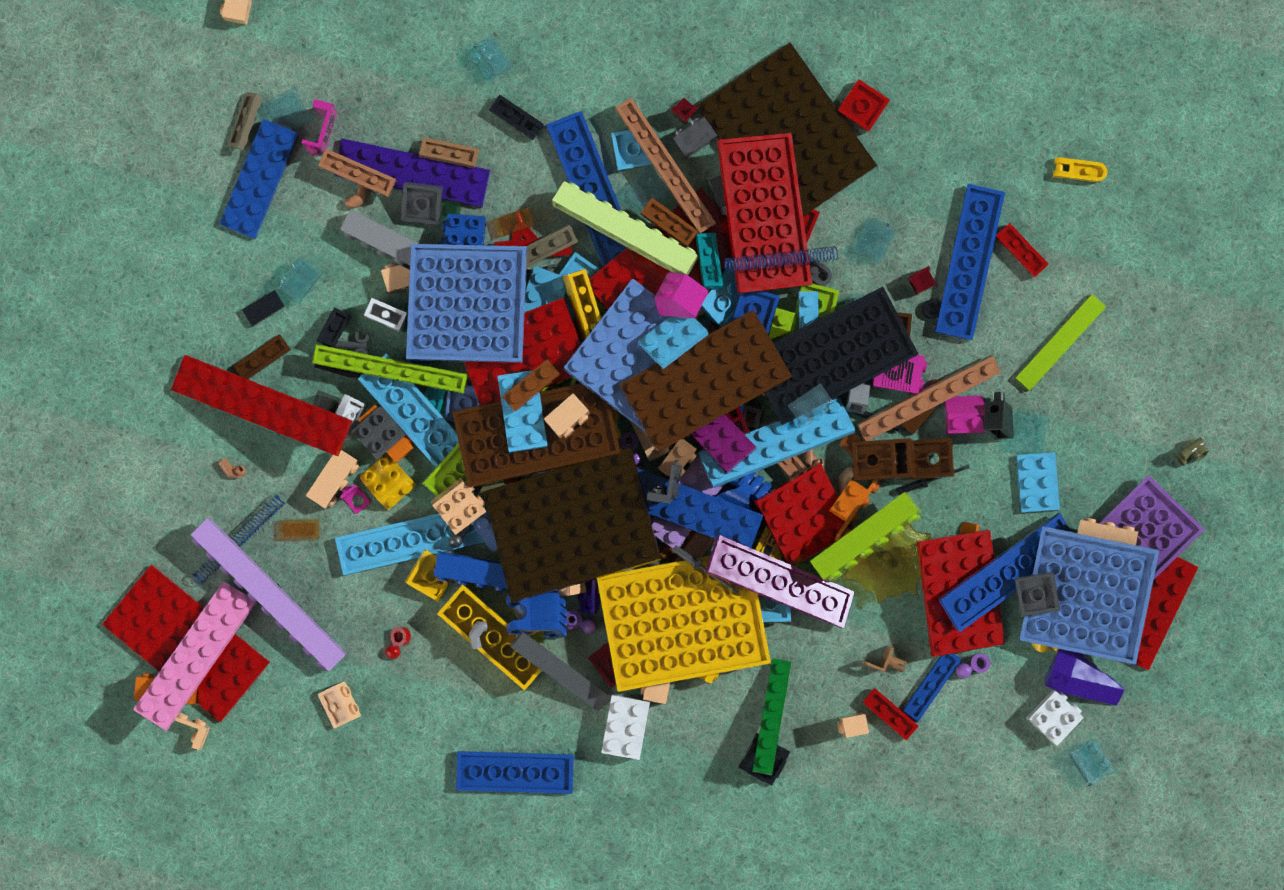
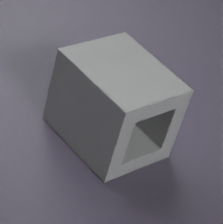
(857, 399)

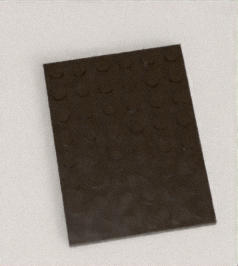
(786, 98)
(571, 525)

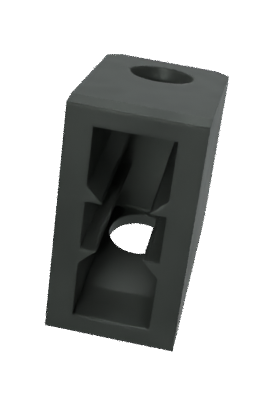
(998, 417)

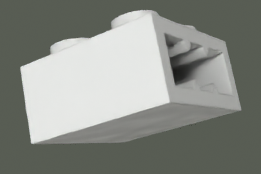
(1055, 716)

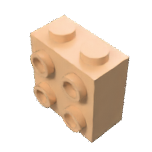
(459, 505)

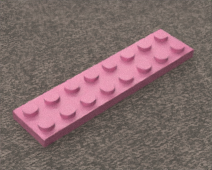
(194, 656)

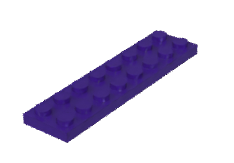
(458, 182)

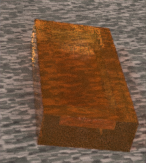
(513, 222)
(300, 529)

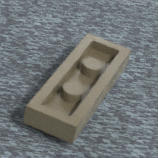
(244, 120)
(550, 245)

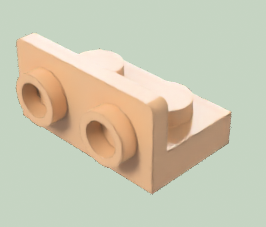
(339, 704)

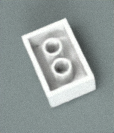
(625, 727)

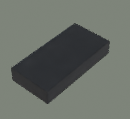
(263, 308)

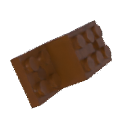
(903, 459)

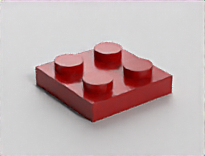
(863, 105)

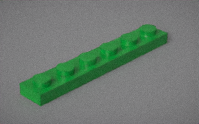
(771, 716)

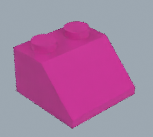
(680, 296)
(964, 415)

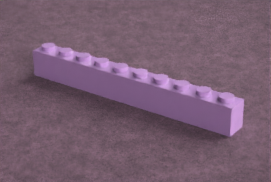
(268, 594)

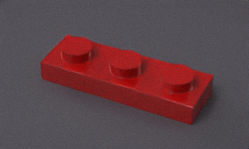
(1021, 250)
(890, 714)

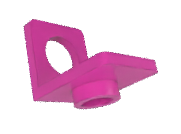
(348, 494)

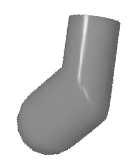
(475, 633)

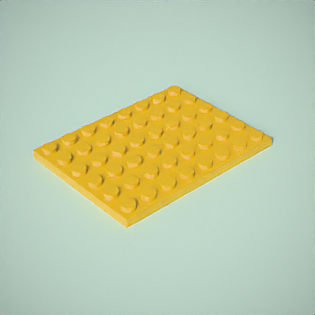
(679, 625)

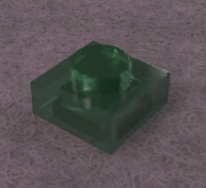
(450, 207)

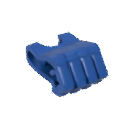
(744, 491)
(540, 614)

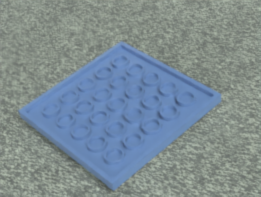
(466, 303)
(613, 350)
(1100, 595)

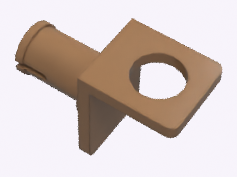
(888, 660)

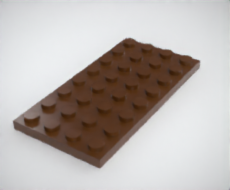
(705, 381)
(485, 443)

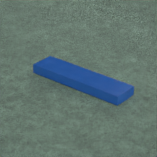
(931, 686)

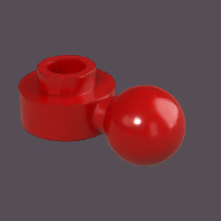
(393, 650)

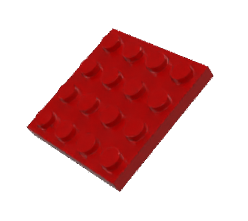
(801, 515)

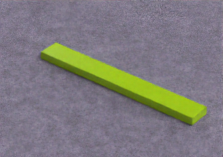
(389, 368)

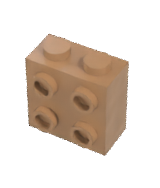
(682, 451)

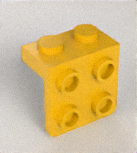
(387, 481)

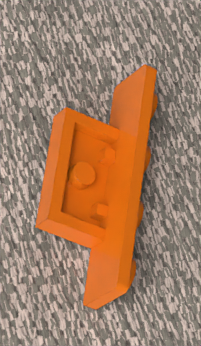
(850, 502)

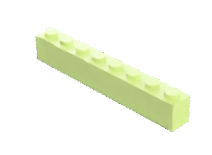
(624, 229)

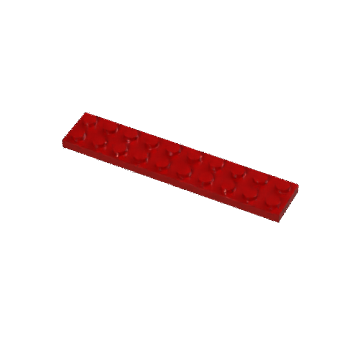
(261, 405)

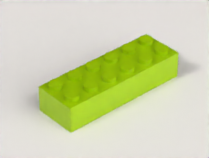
(866, 536)

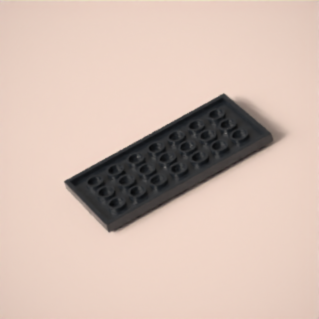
(841, 351)

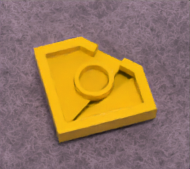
(423, 579)

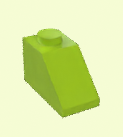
(781, 324)

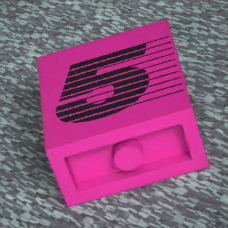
(330, 112)
(903, 377)

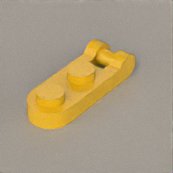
(1079, 170)

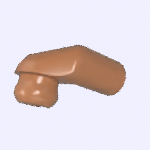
(358, 199)
(811, 459)
(232, 471)

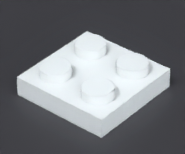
(351, 409)

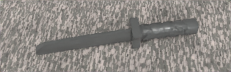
(697, 563)

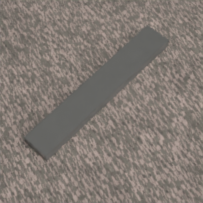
(559, 671)

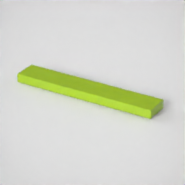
(1060, 342)

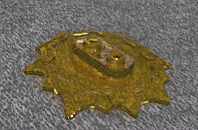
(878, 574)

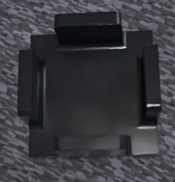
(779, 763)

